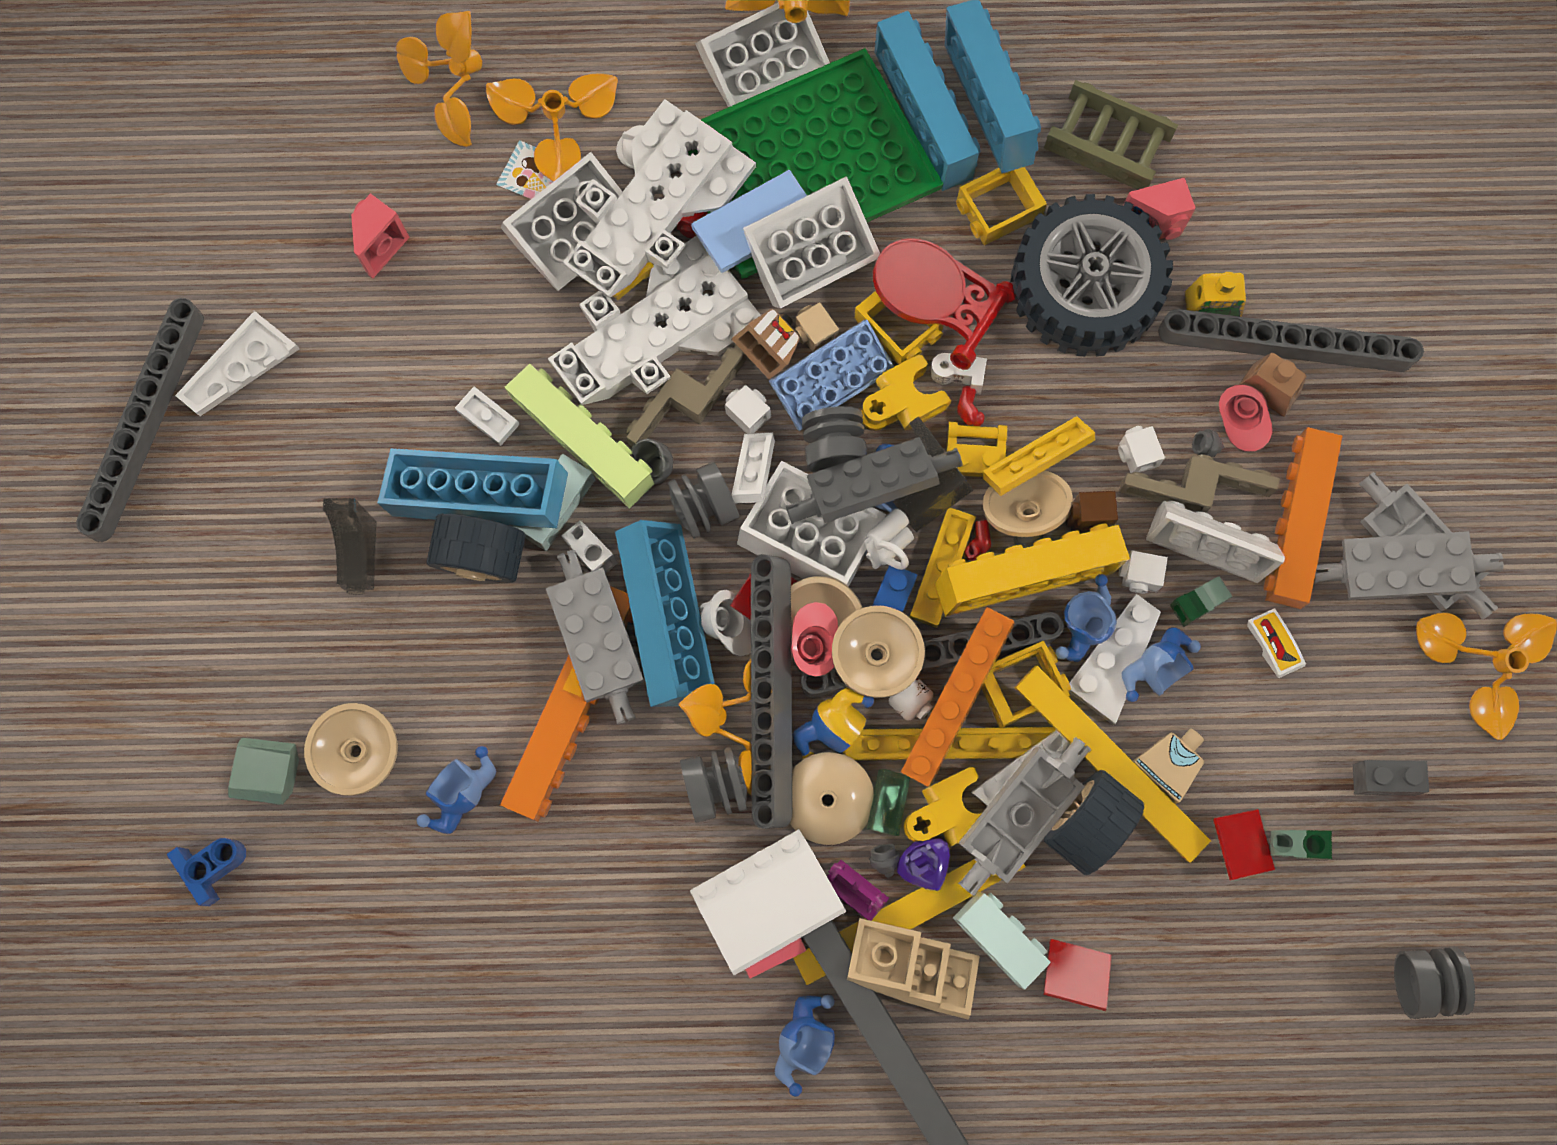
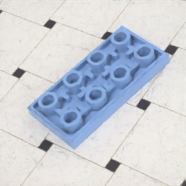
(722, 229)
(832, 373)

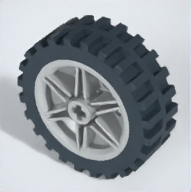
(1060, 310)

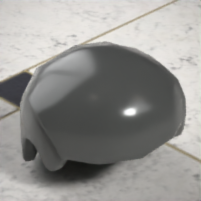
(656, 456)

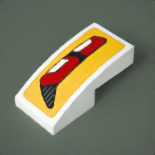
(1277, 643)

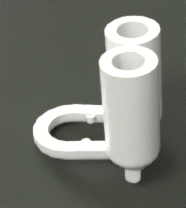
(889, 540)

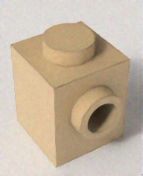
(815, 326)

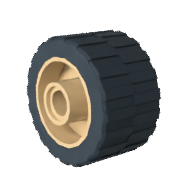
(476, 548)
(1095, 823)

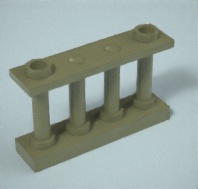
(1099, 159)

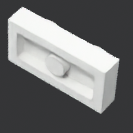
(487, 416)

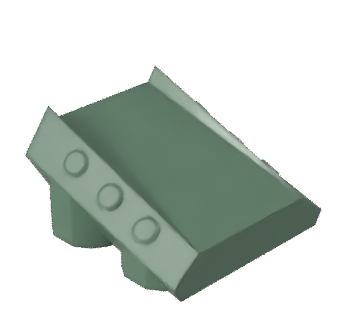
(263, 771)

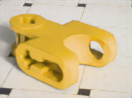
(900, 399)
(944, 810)

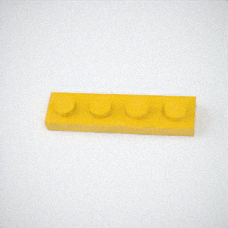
(1038, 455)
(948, 548)

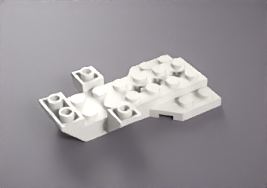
(637, 227)
(630, 344)

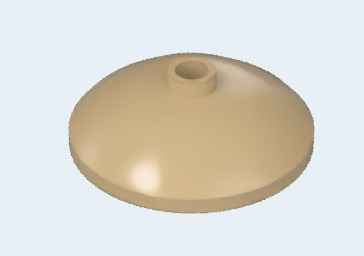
(1031, 507)
(826, 591)
(880, 630)
(331, 746)
(852, 795)

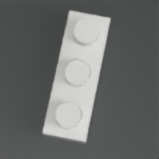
(753, 468)

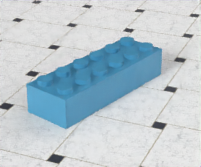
(991, 85)
(926, 99)
(474, 485)
(664, 611)

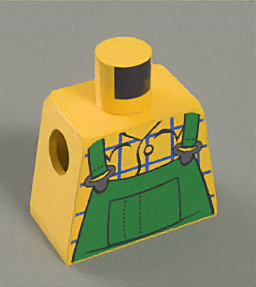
(1218, 294)

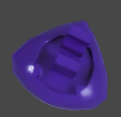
(925, 864)

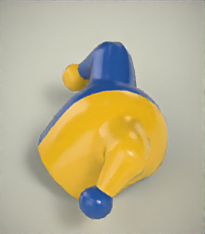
(833, 723)

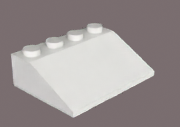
(760, 54)
(554, 224)
(811, 243)
(1214, 542)
(809, 544)
(767, 901)

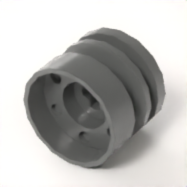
(833, 436)
(703, 500)
(713, 784)
(1434, 982)

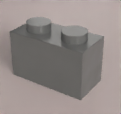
(1390, 777)

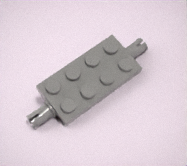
(1408, 514)
(1408, 566)
(595, 636)
(1022, 814)

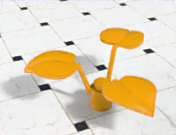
(794, 10)
(453, 35)
(515, 97)
(1530, 641)
(707, 714)

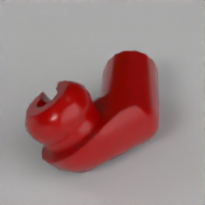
(966, 408)
(981, 543)

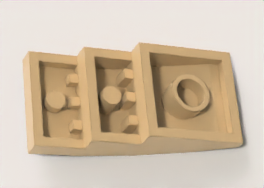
(913, 968)

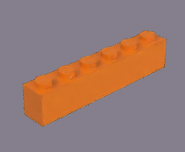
(1303, 516)
(958, 697)

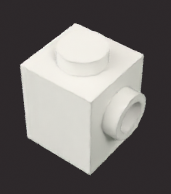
(747, 409)
(1140, 449)
(1143, 572)

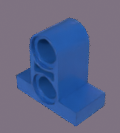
(215, 867)

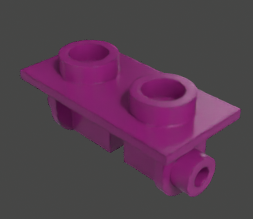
(856, 890)

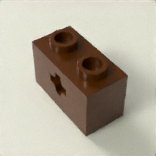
(1092, 510)

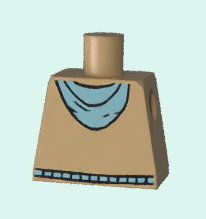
(1173, 763)

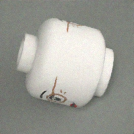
(913, 701)

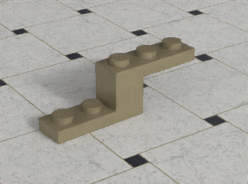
(687, 396)
(1200, 483)

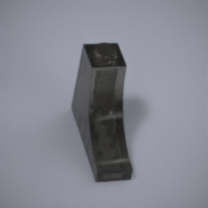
(931, 502)
(354, 543)

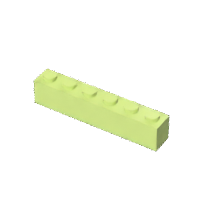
(580, 435)

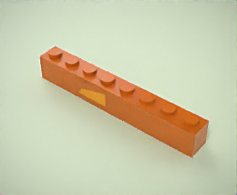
(554, 738)

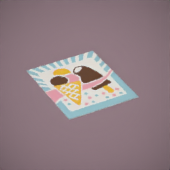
(522, 174)

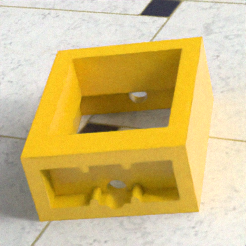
(1024, 188)
(872, 306)
(994, 695)

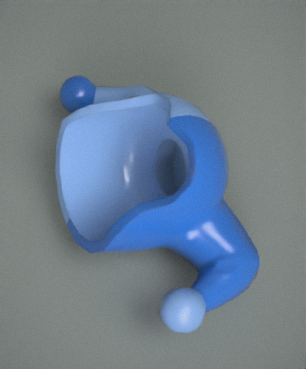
(1089, 621)
(1160, 664)
(457, 791)
(804, 1042)

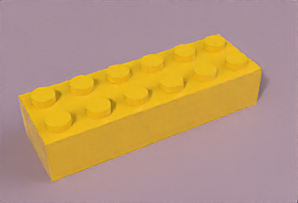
(1031, 569)

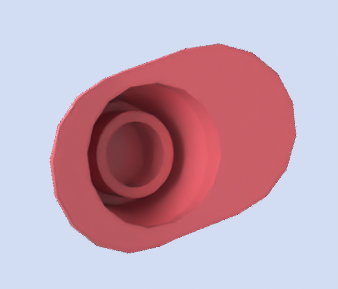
(1246, 417)
(813, 638)

